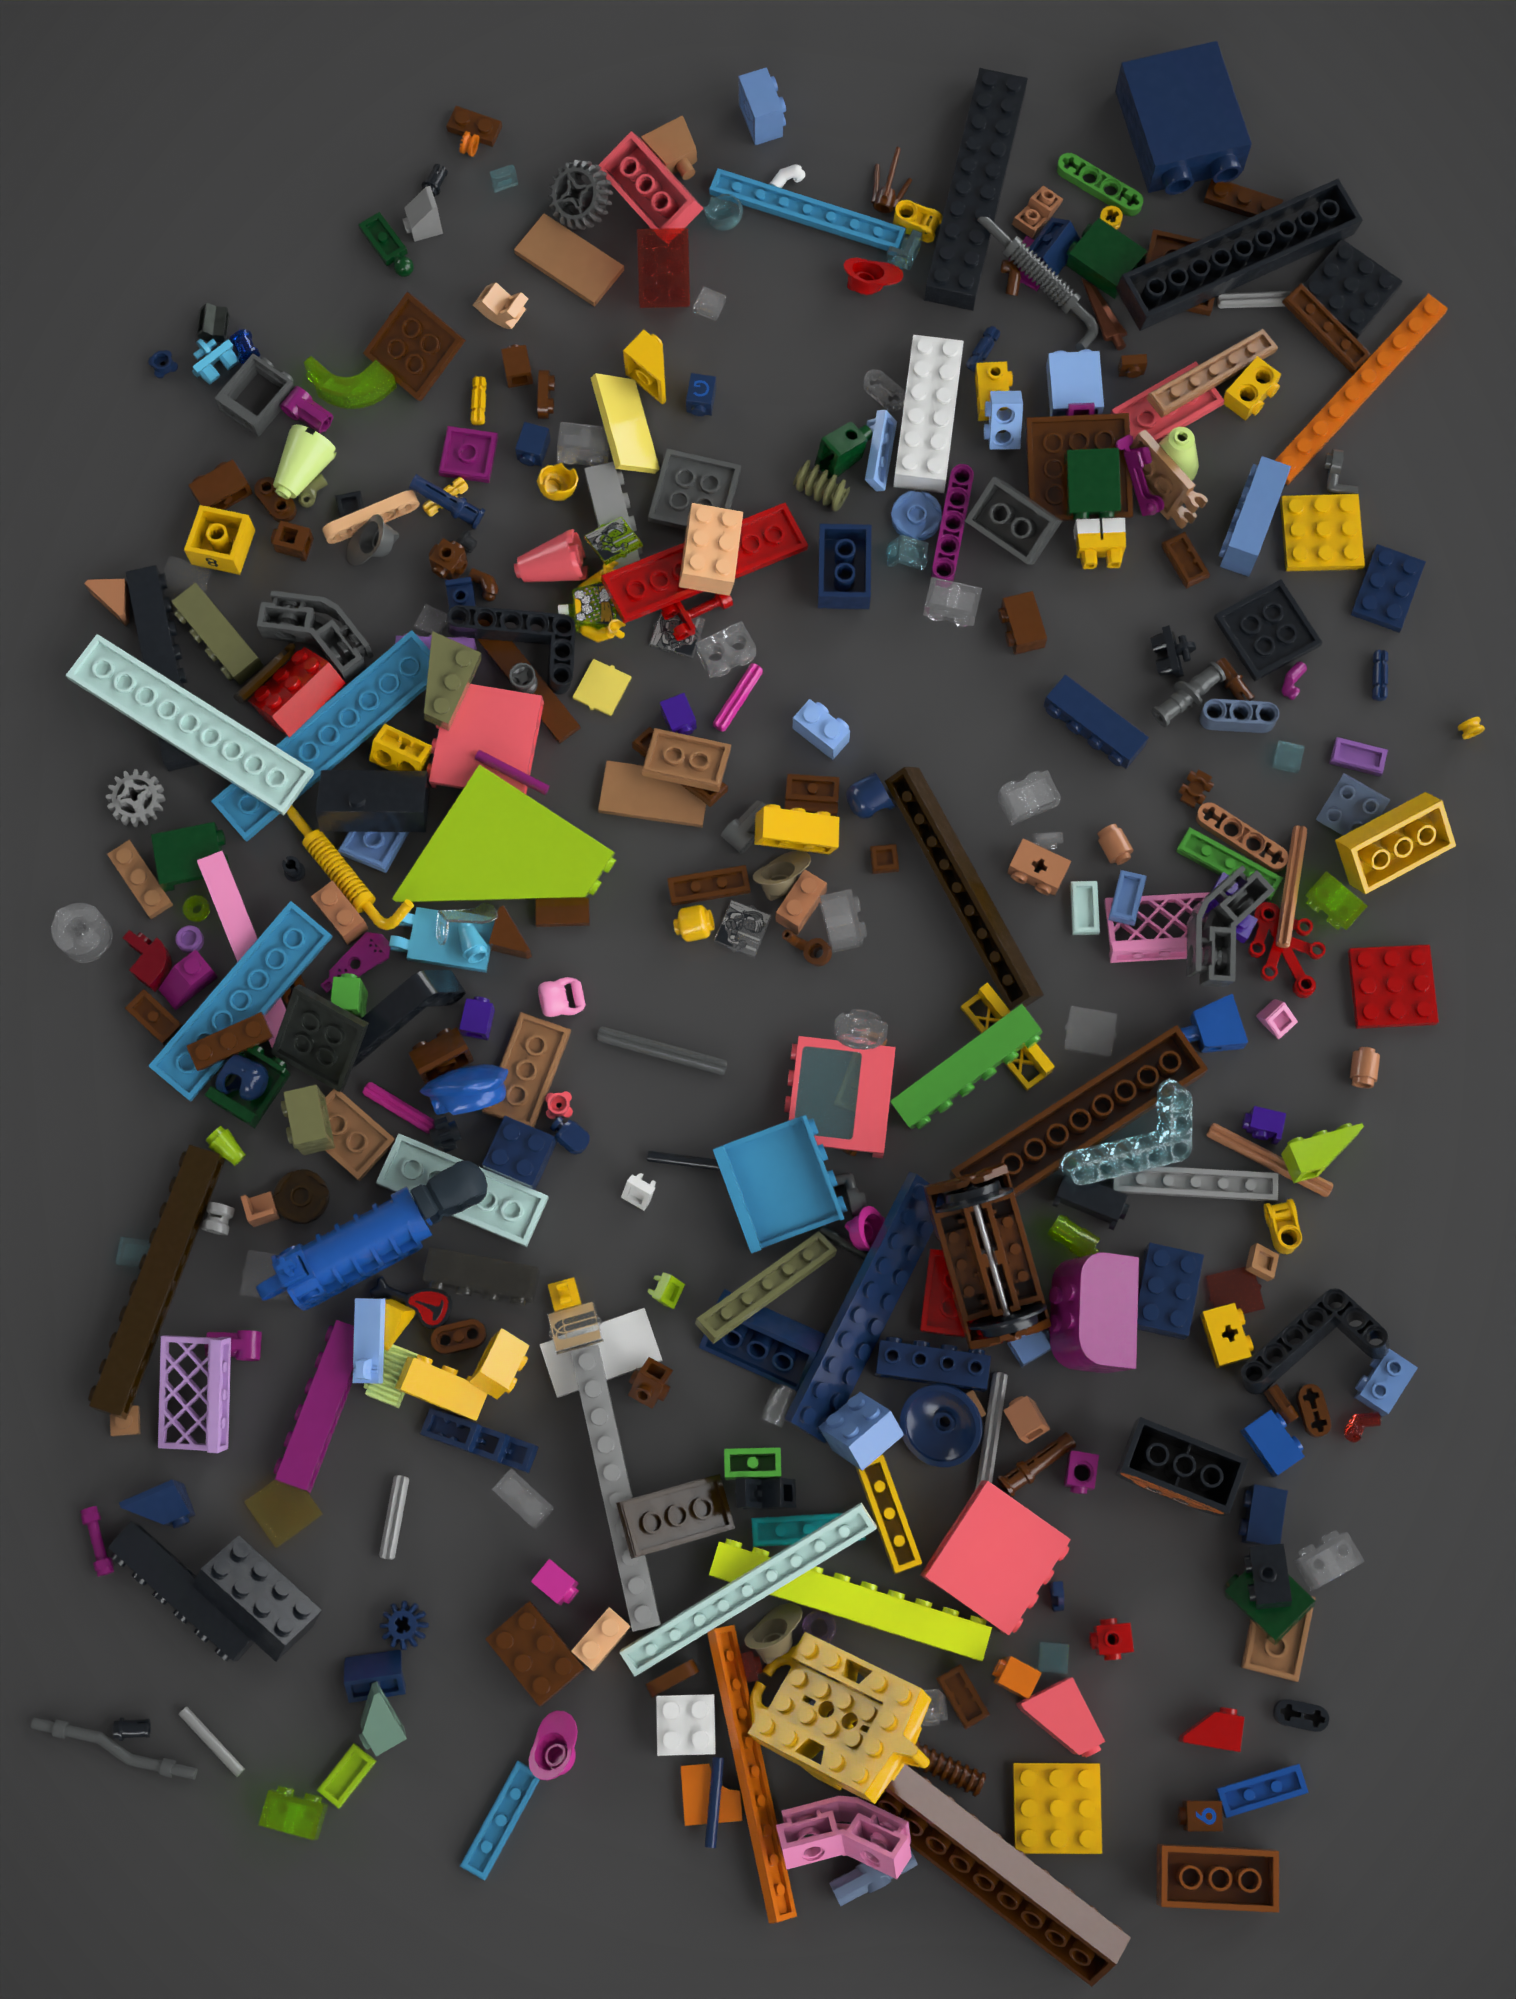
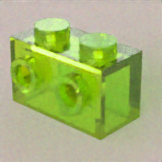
(1335, 901)
(293, 1813)

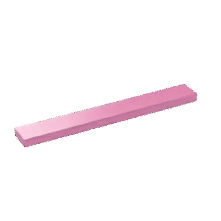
(235, 920)

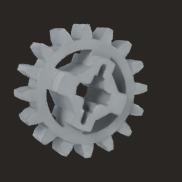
(126, 801)

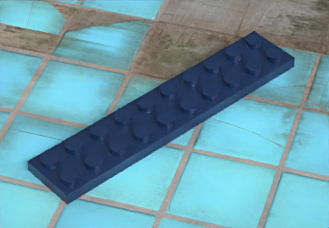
(865, 1309)

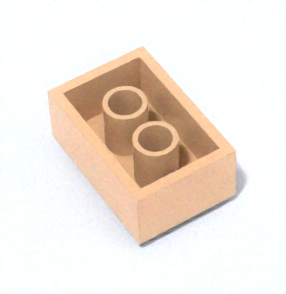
(711, 549)

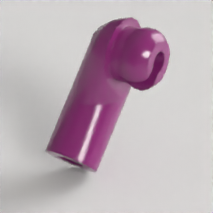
(1291, 677)

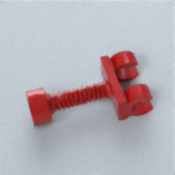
(687, 628)

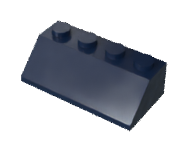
(769, 1346)

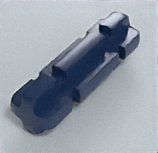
(983, 347)
(1380, 675)

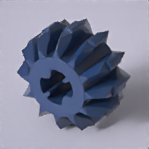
(394, 1628)

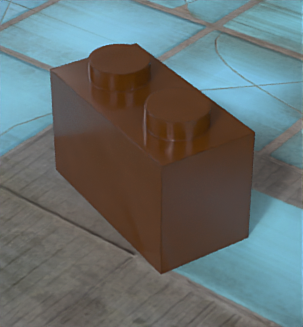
(221, 486)
(1023, 623)

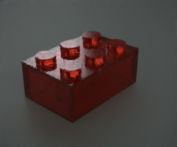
(663, 267)

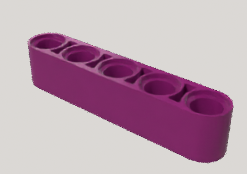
(953, 515)

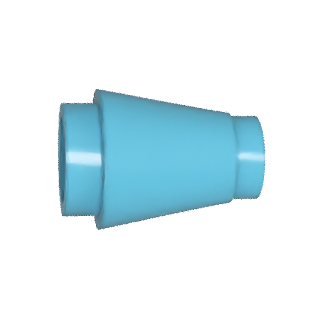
(472, 944)

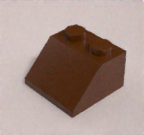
(440, 1054)

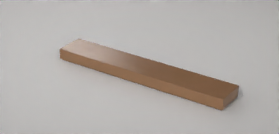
(1211, 373)

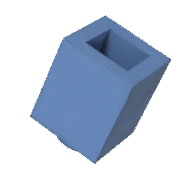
(1030, 1347)

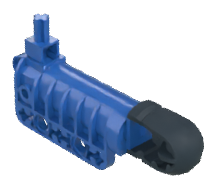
(372, 1239)

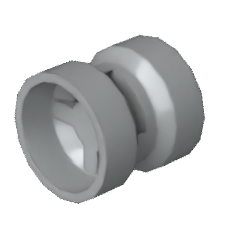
(218, 1218)

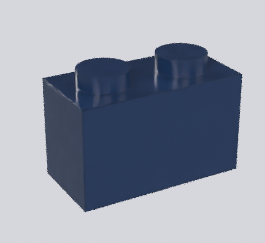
(1263, 1515)

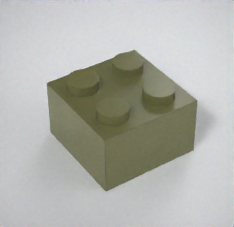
(308, 1120)

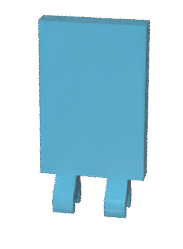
(424, 945)

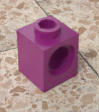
(1087, 1460)

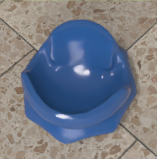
(467, 1089)

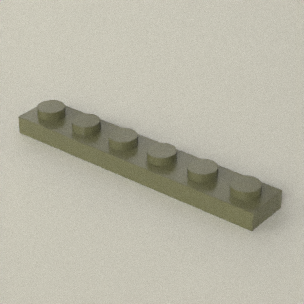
(765, 1287)

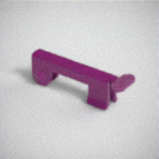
(1135, 460)

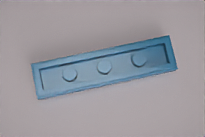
(500, 1821)

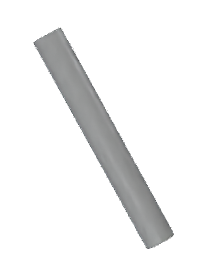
(211, 1741)

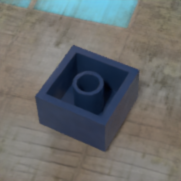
(519, 1152)

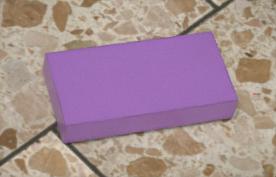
(1358, 756)

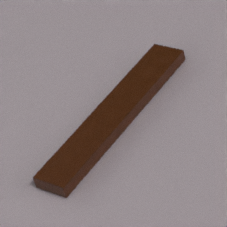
(554, 713)

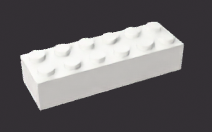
(928, 414)

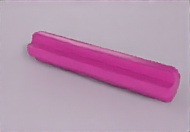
(737, 697)
(398, 1107)

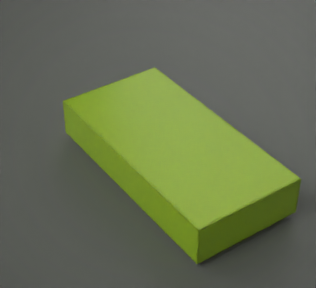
(346, 1775)

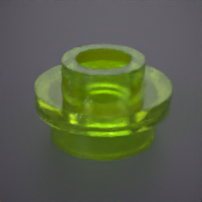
(194, 901)

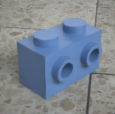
(1385, 1382)

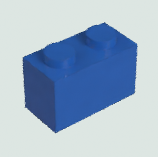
(1273, 1443)

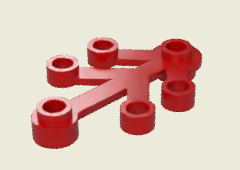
(1272, 924)

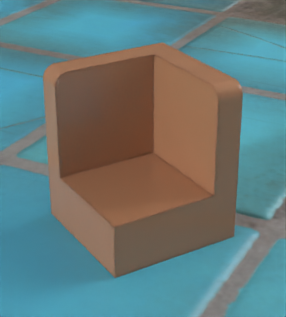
(260, 1209)

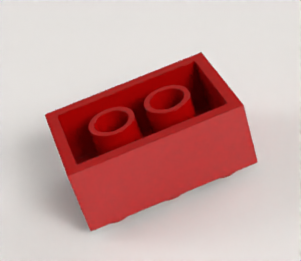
(296, 691)

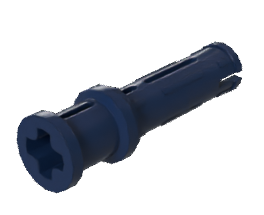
(457, 506)

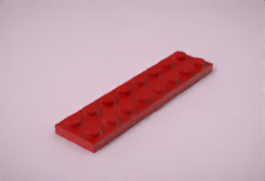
(655, 579)

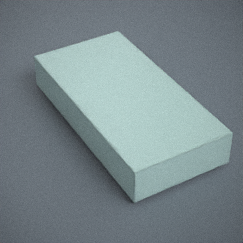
(1084, 908)

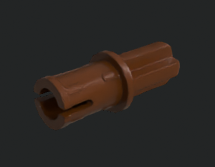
(1234, 681)

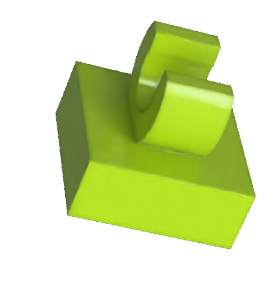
(667, 1290)

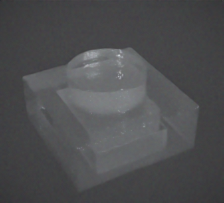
(709, 303)
(1048, 839)

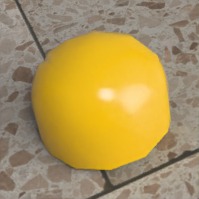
(557, 482)

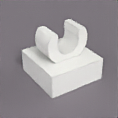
(638, 1191)

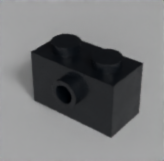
(1269, 1576)

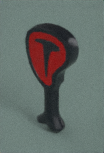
(430, 1305)

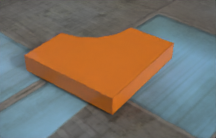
(696, 1797)

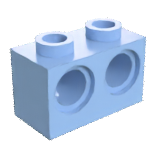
(1004, 420)

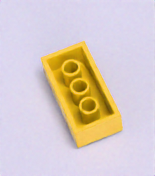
(1395, 842)

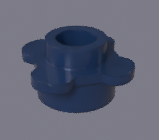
(159, 358)

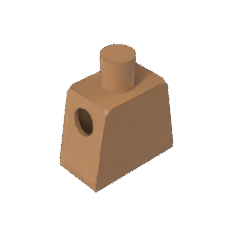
(674, 147)

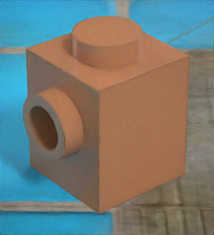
(1026, 1419)

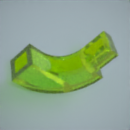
(351, 392)

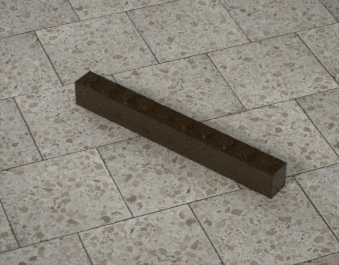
(964, 888)
(156, 1283)

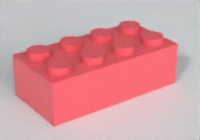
(649, 185)

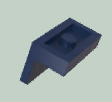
(1054, 243)
(366, 1669)

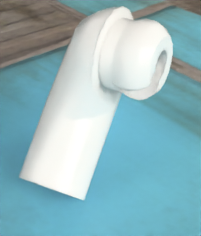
(784, 174)

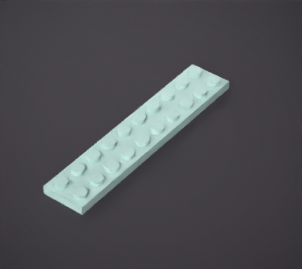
(190, 724)

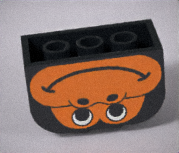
(1181, 1468)

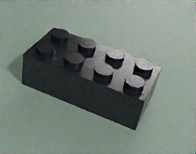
(256, 1598)

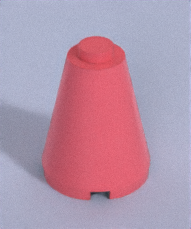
(554, 560)

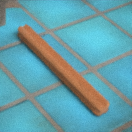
(1291, 886)
(1264, 1157)

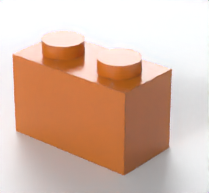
(1016, 1676)

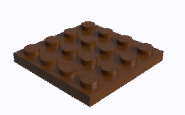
(1048, 441)

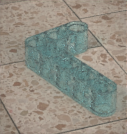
(1165, 1146)

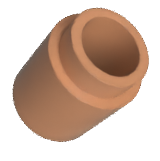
(1115, 844)
(1364, 1067)

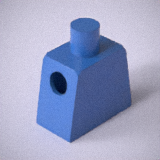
(1217, 1027)

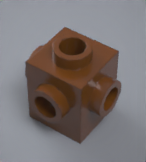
(448, 559)
(650, 1383)

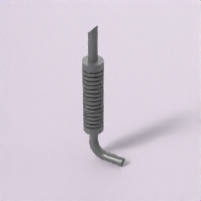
(1044, 278)

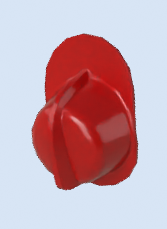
(870, 276)

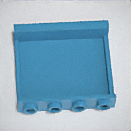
(779, 1182)

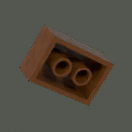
(535, 1653)

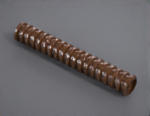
(949, 1769)

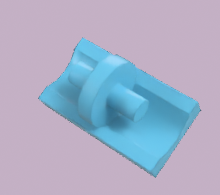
(205, 366)

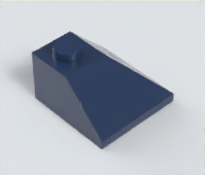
(163, 1504)

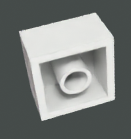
(686, 1725)

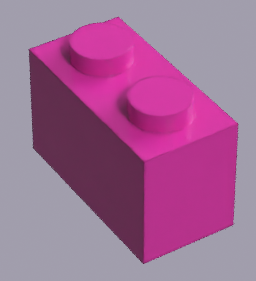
(556, 1583)

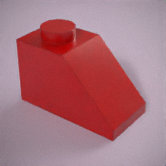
(1217, 1730)

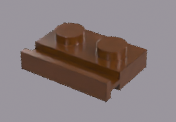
(812, 793)

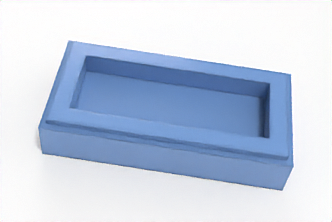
(1127, 898)

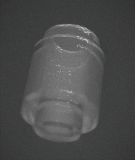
(778, 1405)

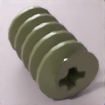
(821, 486)

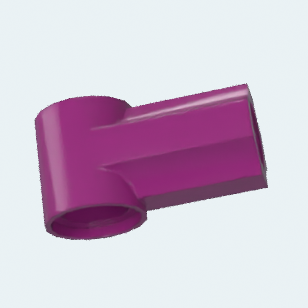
(301, 406)
(244, 1344)

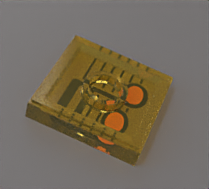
(283, 1511)

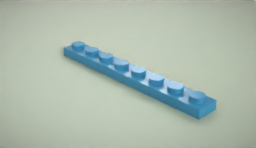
(808, 211)

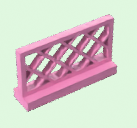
(1157, 948)

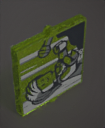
(613, 540)

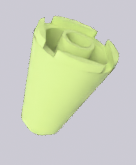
(1182, 449)
(301, 461)

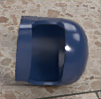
(868, 796)
(250, 1079)

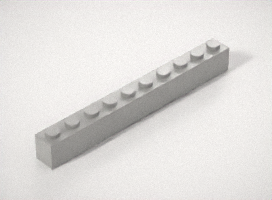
(613, 1483)

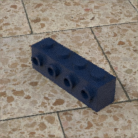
(1095, 722)
(933, 1365)

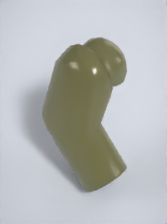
(308, 495)

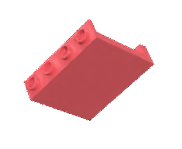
(490, 721)
(996, 1557)

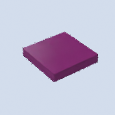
(468, 454)

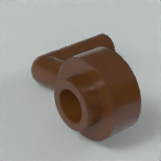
(810, 948)

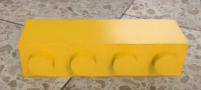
(889, 1516)

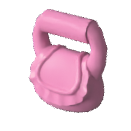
(554, 998)

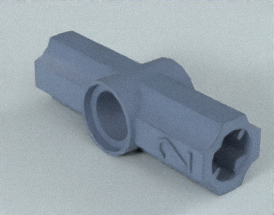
(862, 1880)

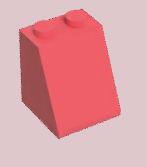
(1065, 1717)

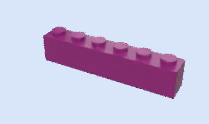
(320, 1411)

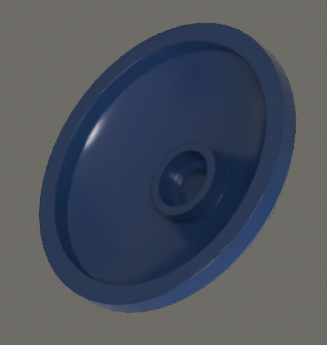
(927, 1433)

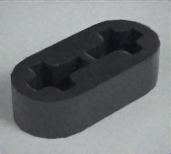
(1299, 1722)

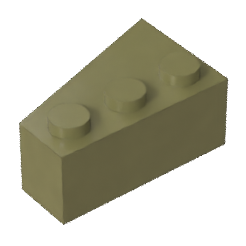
(448, 679)

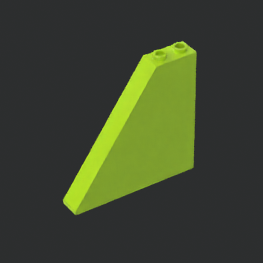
(504, 848)

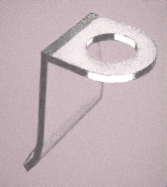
(481, 914)

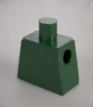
(842, 448)

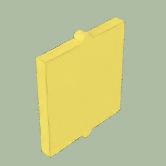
(602, 687)

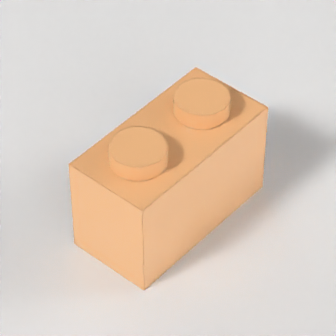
(601, 1639)

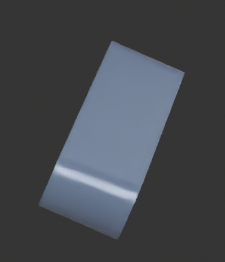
(1250, 709)

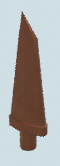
(1108, 323)

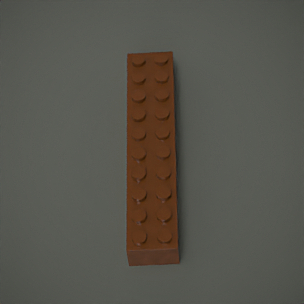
(1090, 1112)
(1004, 1878)

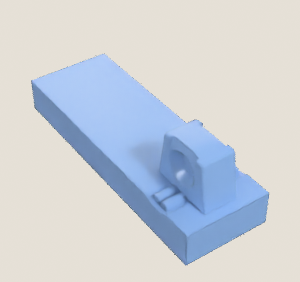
(881, 447)
(368, 1340)

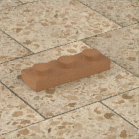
(140, 879)

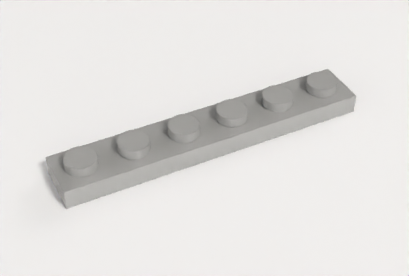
(1200, 1183)

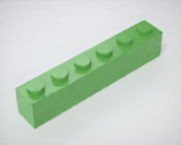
(966, 1067)

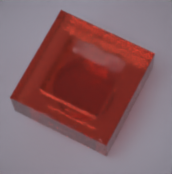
(751, 1666)

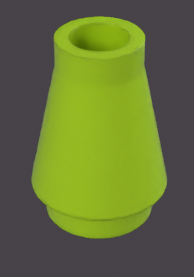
(224, 1143)

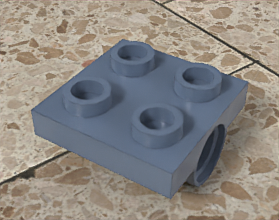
(1351, 806)

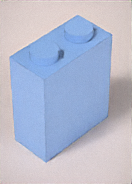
(1074, 379)

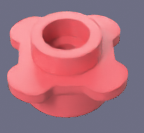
(552, 1100)

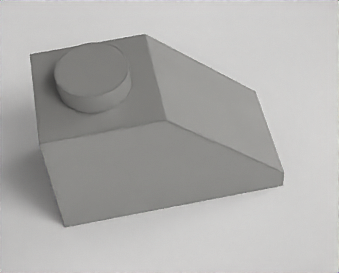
(422, 216)

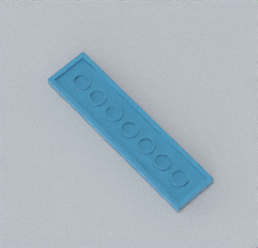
(246, 990)

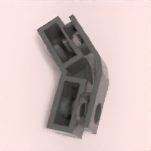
(294, 619)
(1218, 928)

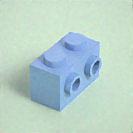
(821, 728)

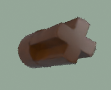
(1281, 1403)

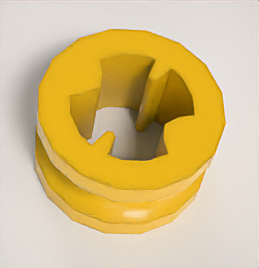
(1114, 212)
(1471, 727)

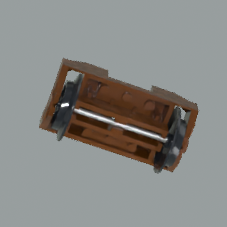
(994, 1283)

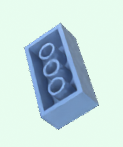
(1253, 515)

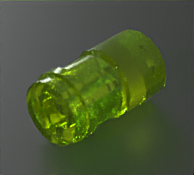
(1076, 1239)

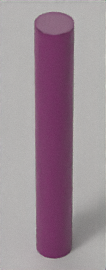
(512, 772)

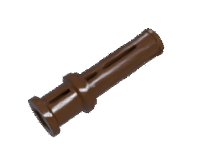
(1026, 1471)

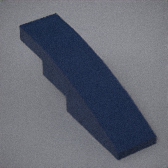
(479, 1440)

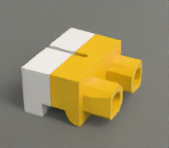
(1100, 541)

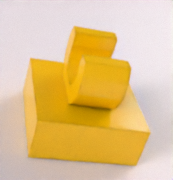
(564, 1294)

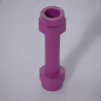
(103, 1564)

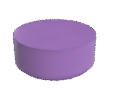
(189, 939)

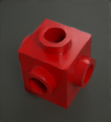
(1122, 1639)

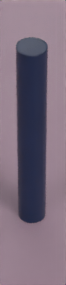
(714, 1802)

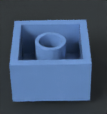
(761, 106)
(861, 1430)

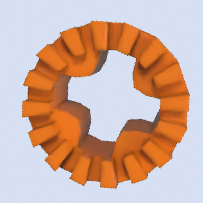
(469, 144)

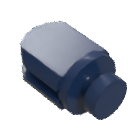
(570, 1135)

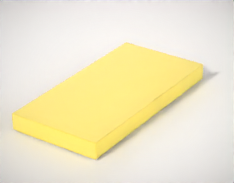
(625, 423)

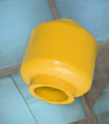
(694, 923)

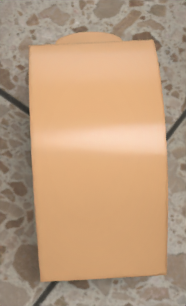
(501, 306)

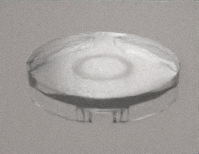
(860, 1029)

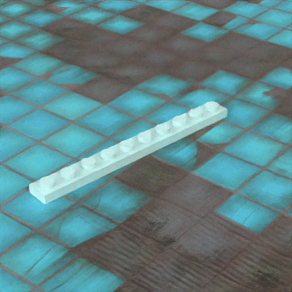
(748, 1589)

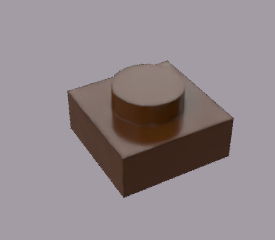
(1132, 365)

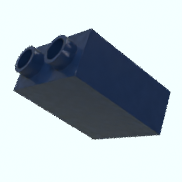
(1183, 118)

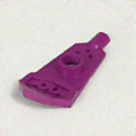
(362, 952)

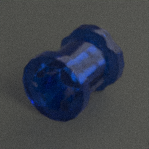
(244, 345)

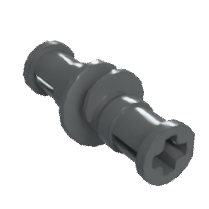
(1189, 693)

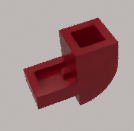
(154, 961)

